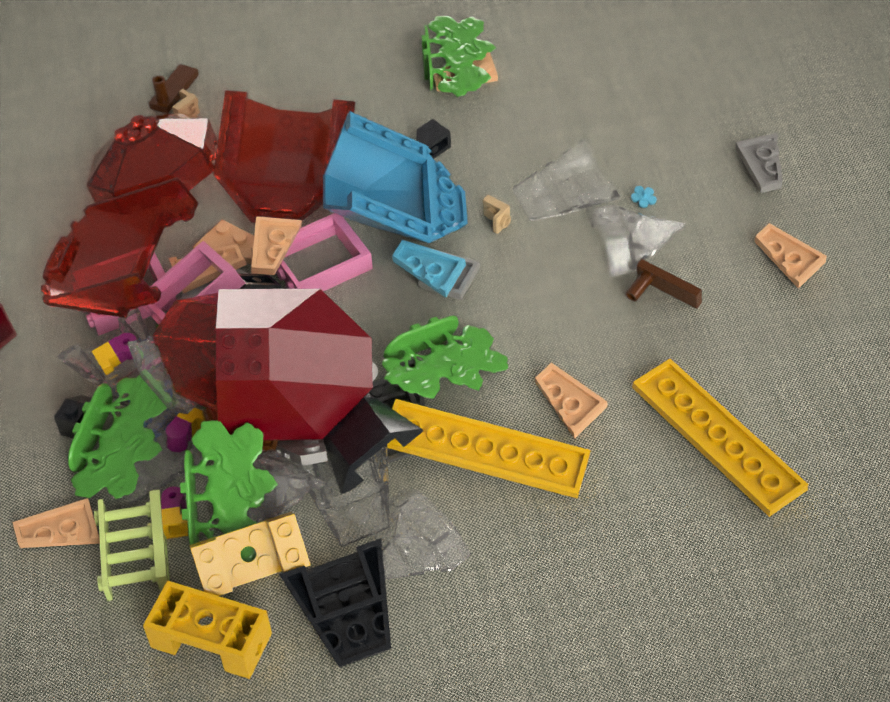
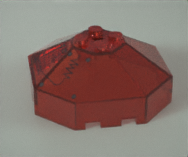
(153, 152)

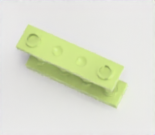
(156, 551)

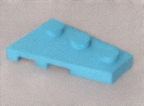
(429, 265)

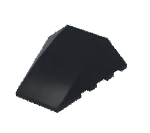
(362, 435)
(346, 603)

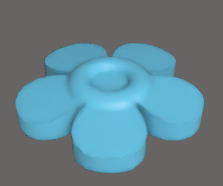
(643, 196)

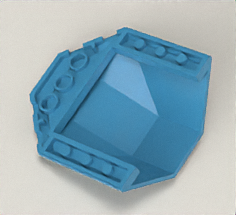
(391, 183)

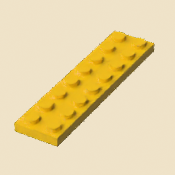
(720, 437)
(494, 450)

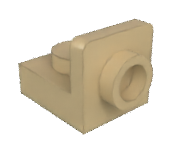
(187, 105)
(496, 211)

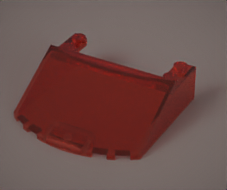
(110, 248)

